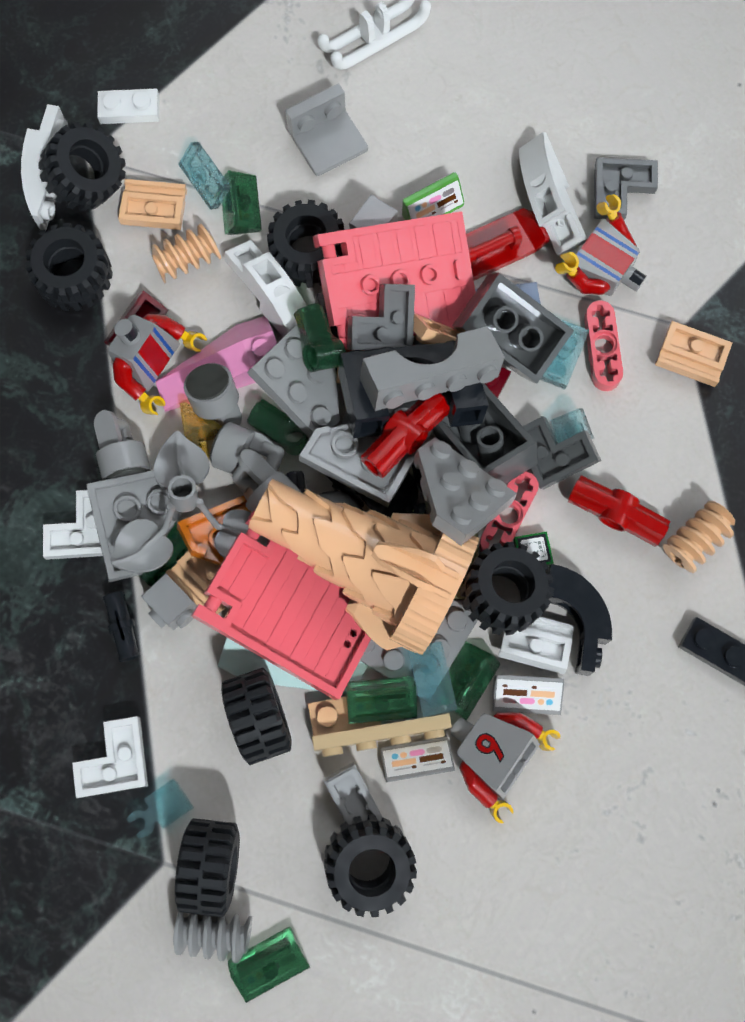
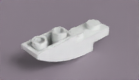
(548, 194)
(37, 198)
(268, 283)

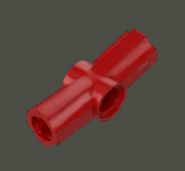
(404, 434)
(619, 510)

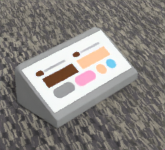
(528, 694)
(417, 759)

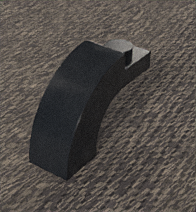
(589, 612)

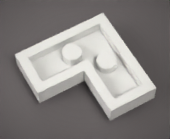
(73, 539)
(123, 766)

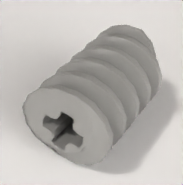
(212, 936)

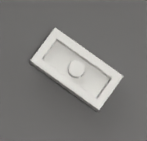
(128, 106)

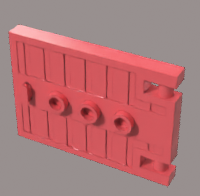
(397, 253)
(284, 614)

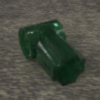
(320, 348)
(276, 426)

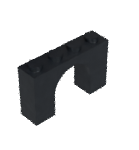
(466, 405)

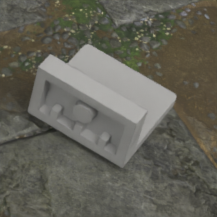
(325, 130)

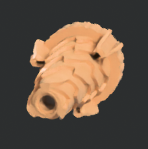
(392, 568)

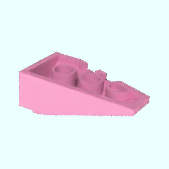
(236, 350)

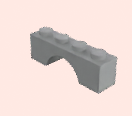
(395, 380)

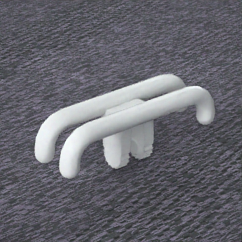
(374, 31)

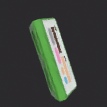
(436, 199)

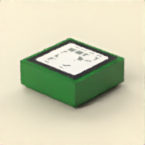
(536, 542)

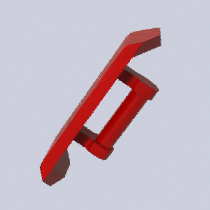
(504, 242)

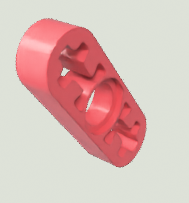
(610, 333)
(526, 499)

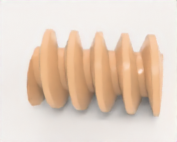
(184, 252)
(698, 536)

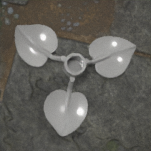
(179, 469)

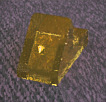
(198, 429)

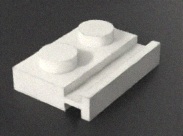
(541, 645)

